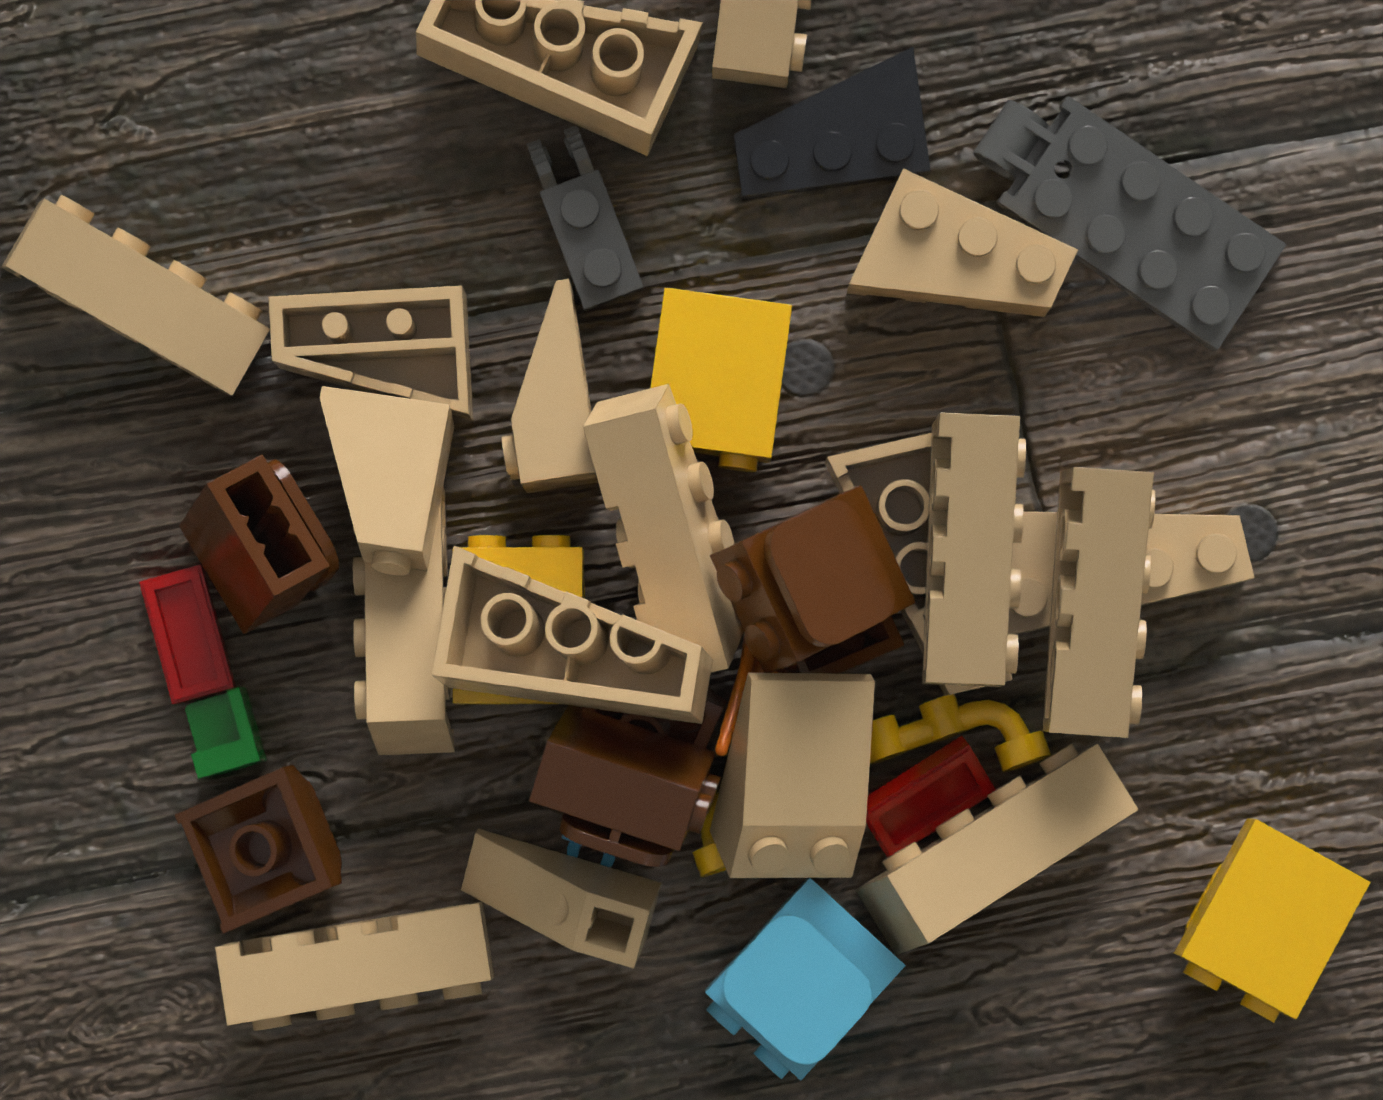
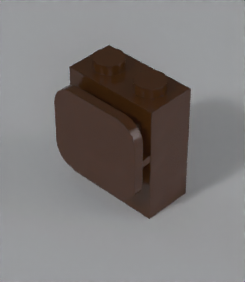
(259, 541)
(812, 580)
(624, 786)

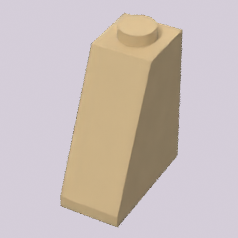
(391, 471)

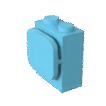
(802, 981)

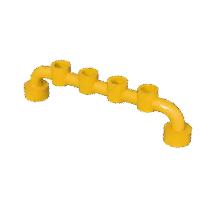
(940, 721)

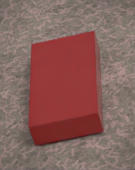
(187, 634)
(926, 796)

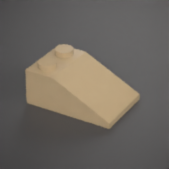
(552, 406)
(796, 777)

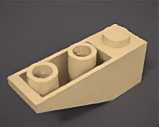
(563, 896)

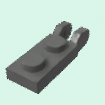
(586, 227)

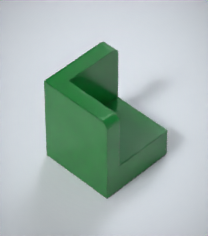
(224, 734)

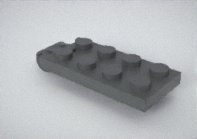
(1130, 217)

